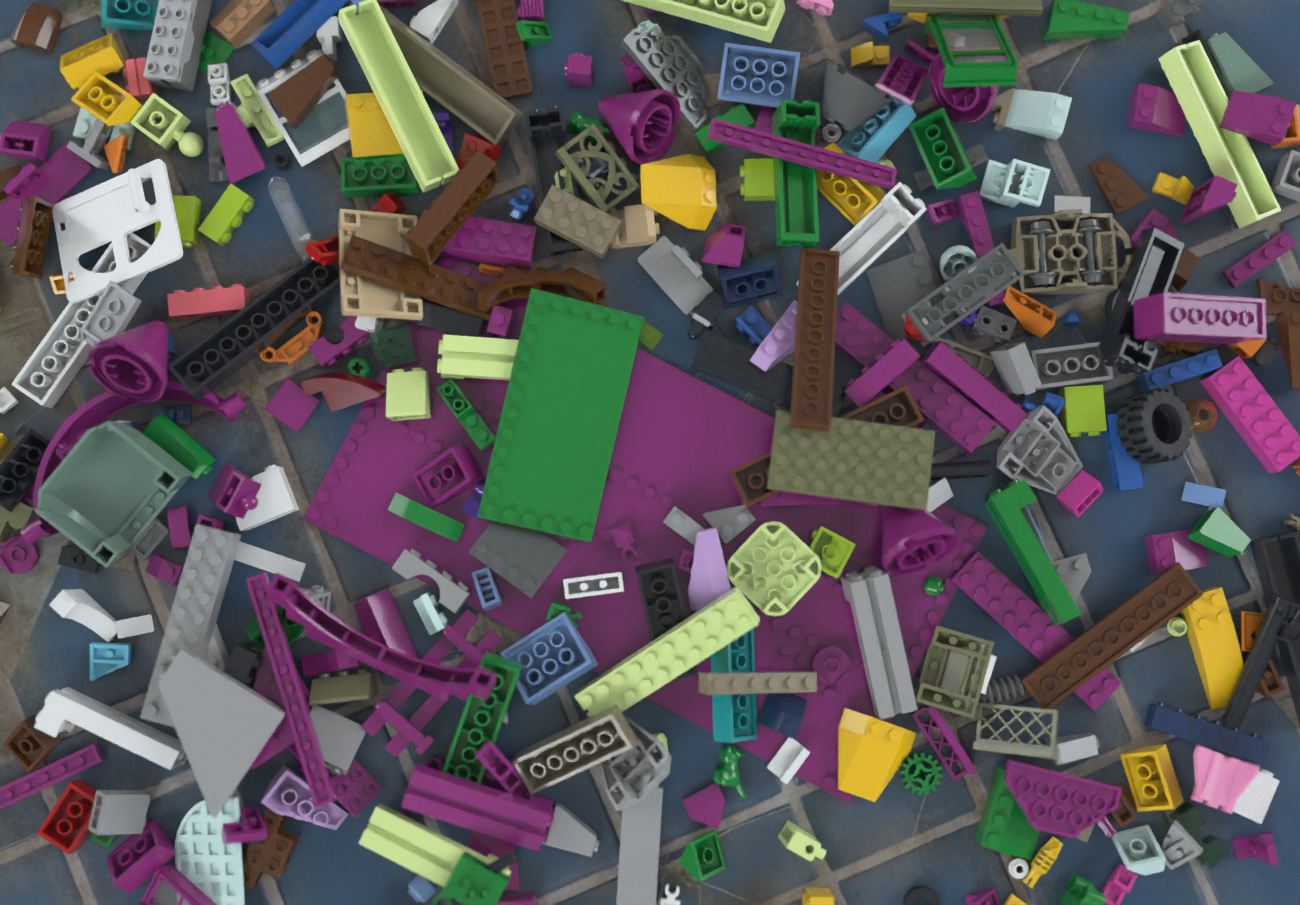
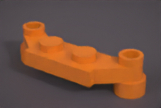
(298, 345)

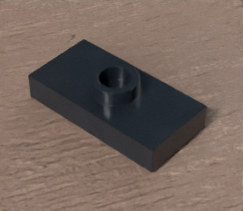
(78, 559)

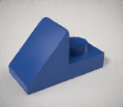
(877, 25)

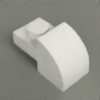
(328, 35)

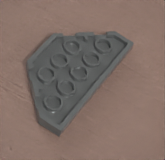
(672, 68)

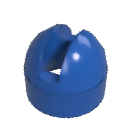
(1072, 318)

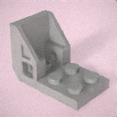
(109, 314)

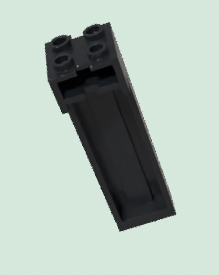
(546, 136)
(1146, 276)

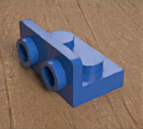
(753, 326)

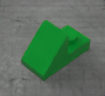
(533, 33)

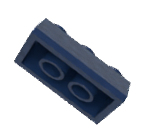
(752, 282)

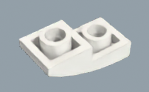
(219, 83)

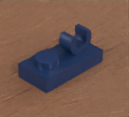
(178, 414)

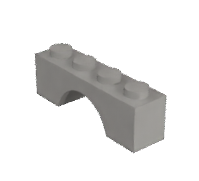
(451, 594)

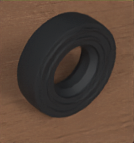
(921, 891)

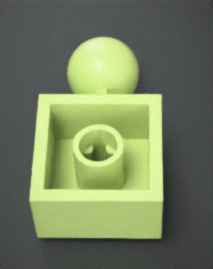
(170, 128)

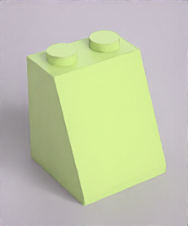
(408, 395)

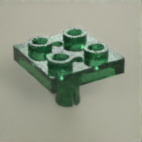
(391, 340)

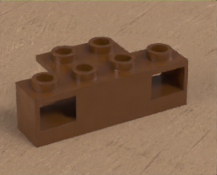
(271, 853)

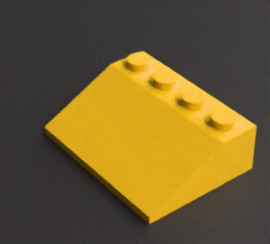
(368, 127)

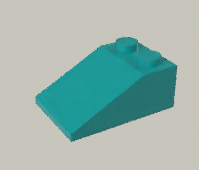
(128, 14)

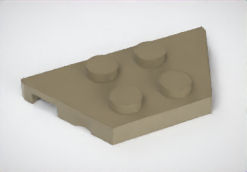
(981, 361)

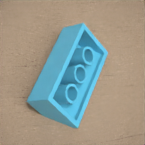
(878, 132)

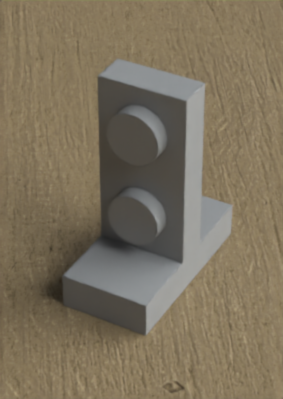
(93, 145)

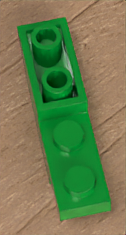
(466, 414)

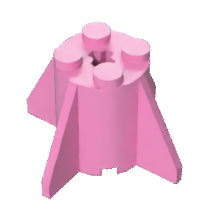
(1220, 778)

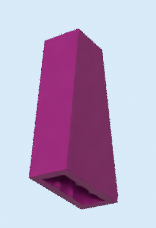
(238, 146)

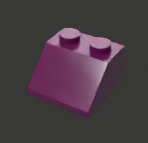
(1152, 219)

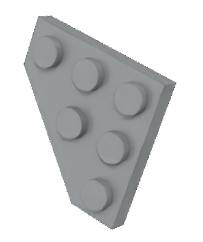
(1073, 573)

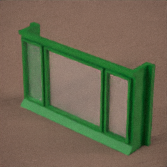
(973, 50)

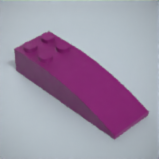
(902, 79)

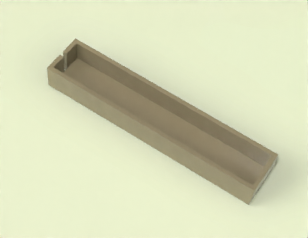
(454, 85)

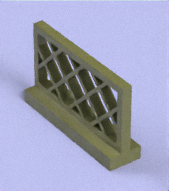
(1011, 747)

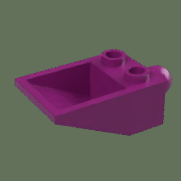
(234, 491)

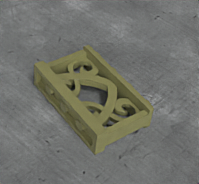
(571, 164)

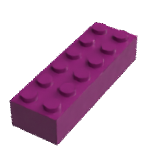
(493, 243)

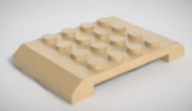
(365, 296)

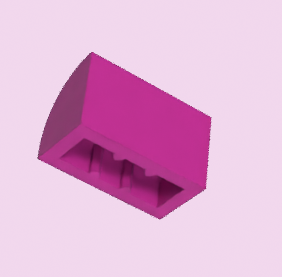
(1080, 493)

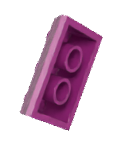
(1208, 199)
(140, 857)

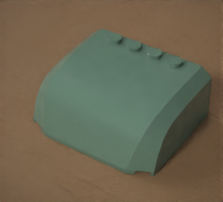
(110, 490)

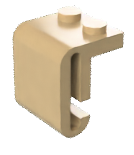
(636, 228)

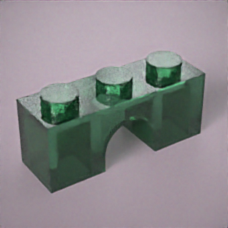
(1191, 820)

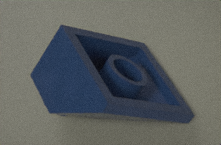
(783, 713)

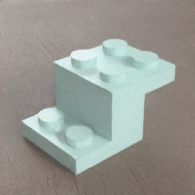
(1014, 183)

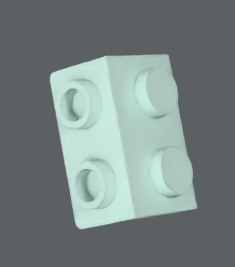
(430, 613)

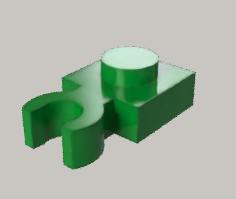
(558, 608)

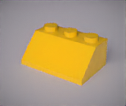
(99, 56)
(106, 101)
(1152, 778)

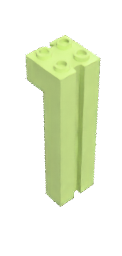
(476, 357)
(415, 845)

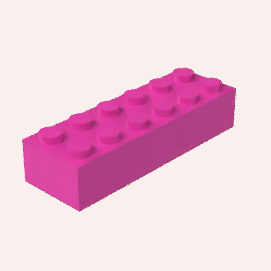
(1253, 414)

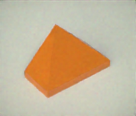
(116, 152)

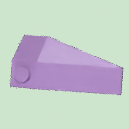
(708, 573)
(291, 797)

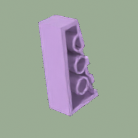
(778, 342)

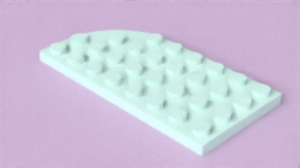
(204, 857)

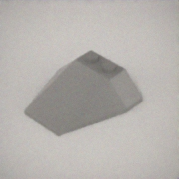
(1039, 453)
(636, 771)

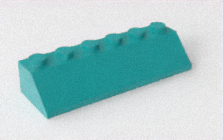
(734, 713)

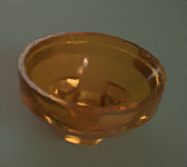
(1199, 425)

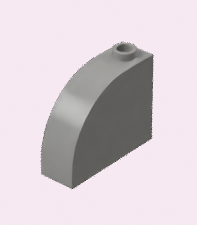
(337, 738)

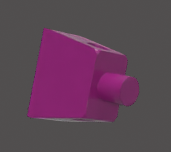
(501, 322)

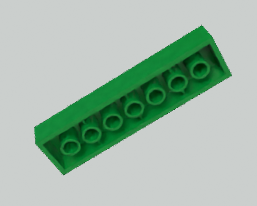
(482, 719)

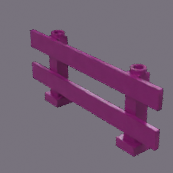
(410, 729)

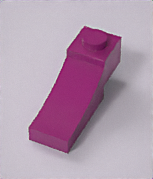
(327, 662)

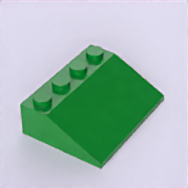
(1004, 823)

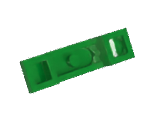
(426, 517)

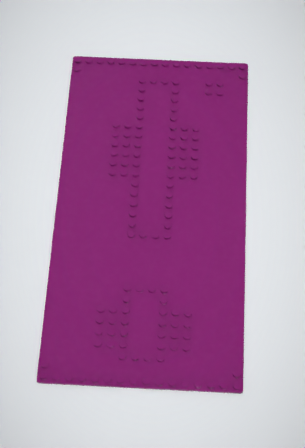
(668, 452)

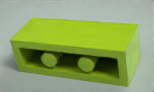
(226, 215)

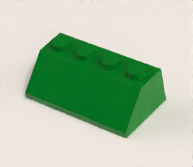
(942, 150)

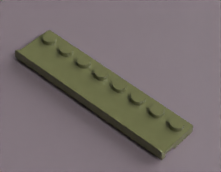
(968, 7)

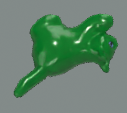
(580, 122)
(728, 772)

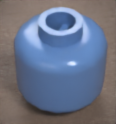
(421, 888)

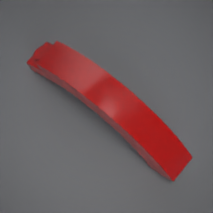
(328, 250)

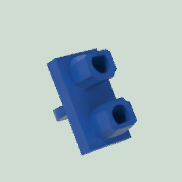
(522, 204)

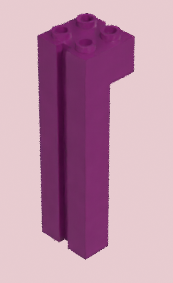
(479, 807)

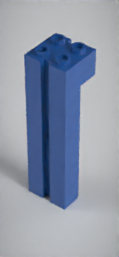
(294, 29)

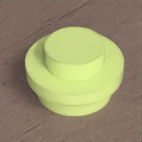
(1177, 626)

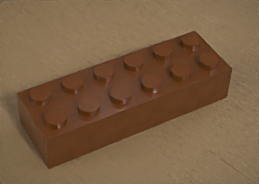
(453, 208)

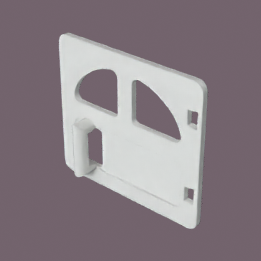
(109, 215)

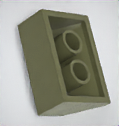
(342, 687)

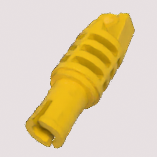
(1043, 861)

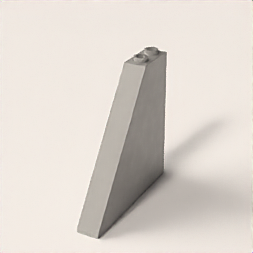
(217, 723)

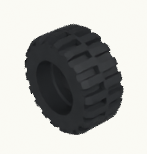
(1171, 422)

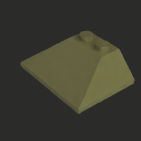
(954, 671)

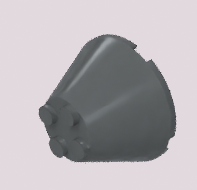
(850, 97)

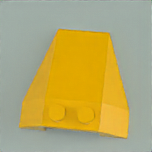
(681, 189)
(869, 753)

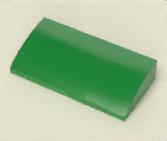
(377, 176)

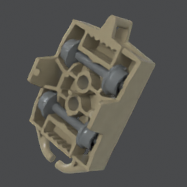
(1089, 234)

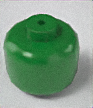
(933, 585)

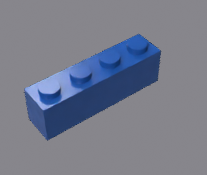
(1179, 370)
(1124, 469)

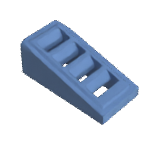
(498, 599)

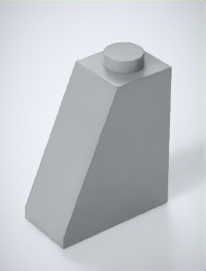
(1074, 747)
(571, 833)

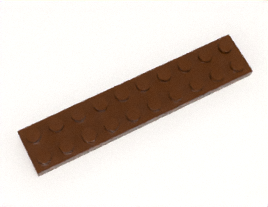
(815, 340)
(1111, 636)

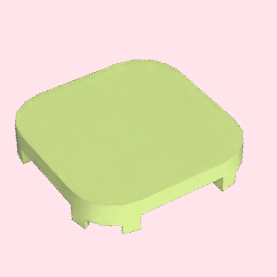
(774, 568)

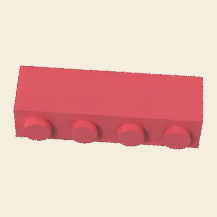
(207, 302)

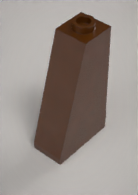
(304, 90)

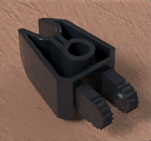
(704, 316)

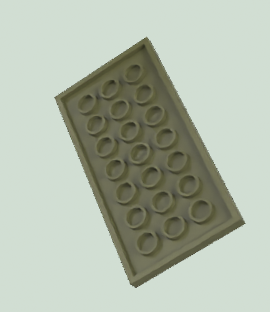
(853, 462)

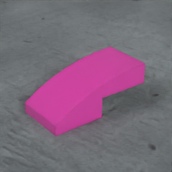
(1118, 884)

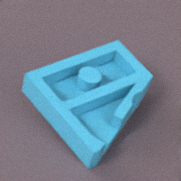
(108, 657)

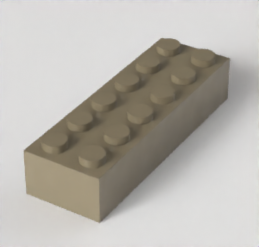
(574, 749)

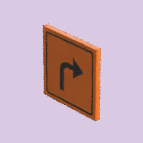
(1249, 628)

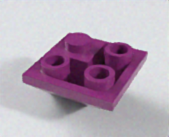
(725, 245)

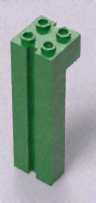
(794, 183)
(1006, 513)

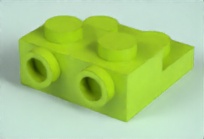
(831, 550)

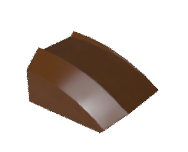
(37, 28)
(30, 744)

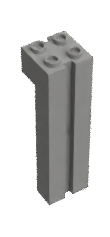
(880, 641)

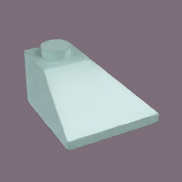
(1140, 850)

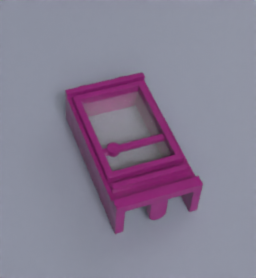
(173, 888)

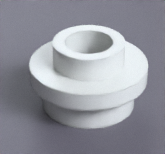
(831, 127)
(1012, 868)

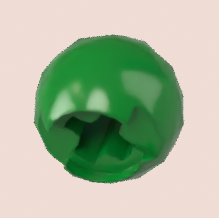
(353, 363)

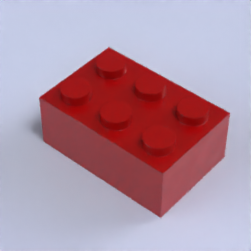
(70, 817)

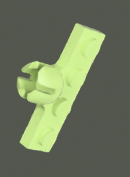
(255, 112)

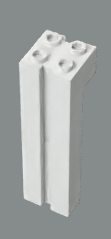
(876, 233)
(71, 708)

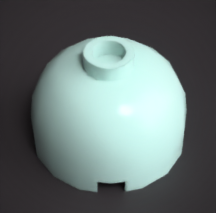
(956, 260)

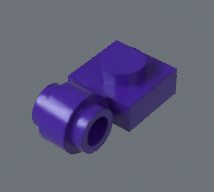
(473, 502)

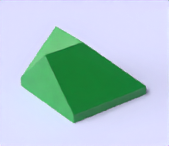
(703, 856)

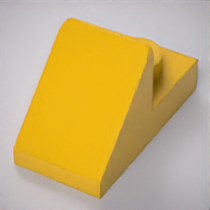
(870, 56)
(1173, 188)

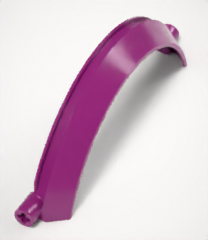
(98, 411)

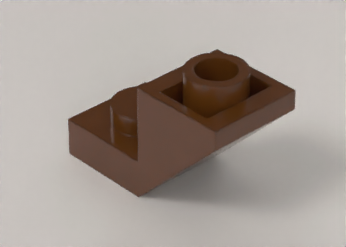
(1185, 268)

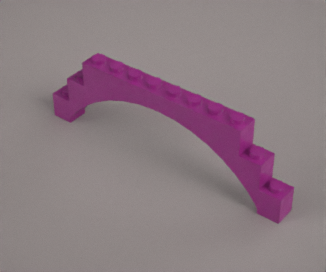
(329, 630)

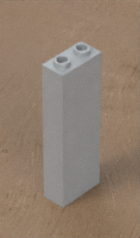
(640, 851)

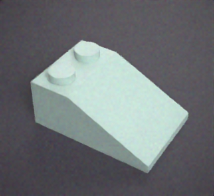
(1038, 113)

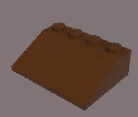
(32, 237)

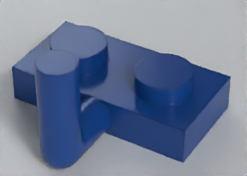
(1050, 401)

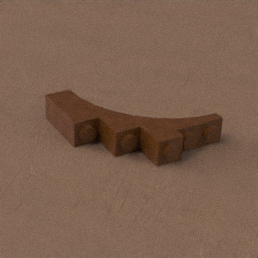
(516, 284)

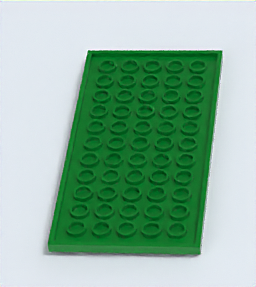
(560, 416)

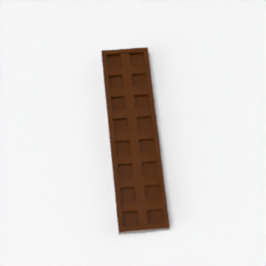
(504, 48)
(414, 276)

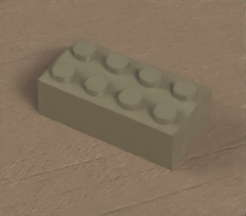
(577, 221)

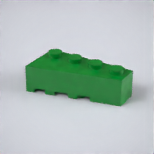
(1083, 21)

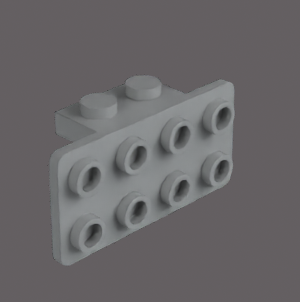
(675, 274)

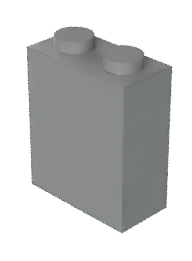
(1016, 368)
(119, 812)

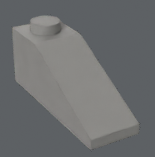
(683, 525)

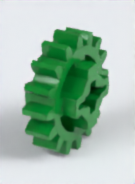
(913, 774)

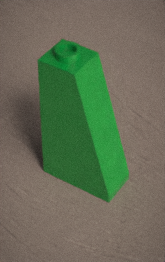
(180, 446)

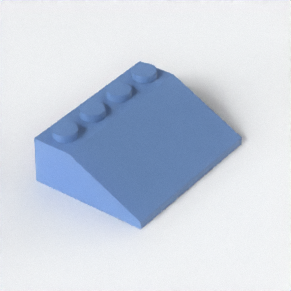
(757, 75)
(550, 658)

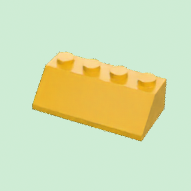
(848, 195)

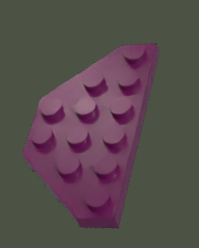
(267, 687)
(1059, 800)

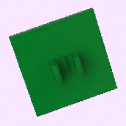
(213, 52)

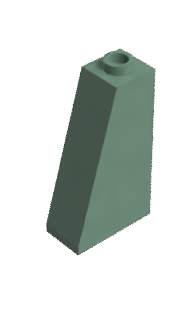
(1237, 68)

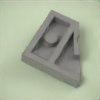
(729, 521)
(1179, 846)

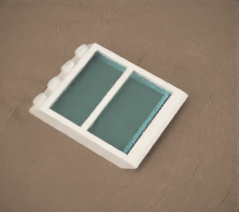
(325, 124)

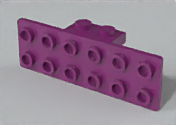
(48, 182)
(352, 790)

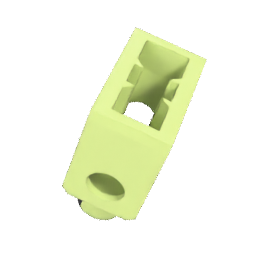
(801, 842)

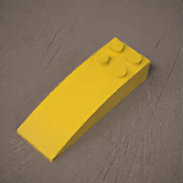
(1214, 645)

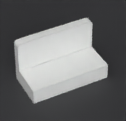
(788, 759)

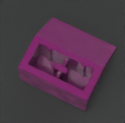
(25, 141)

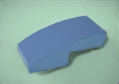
(1203, 495)

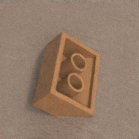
(241, 19)

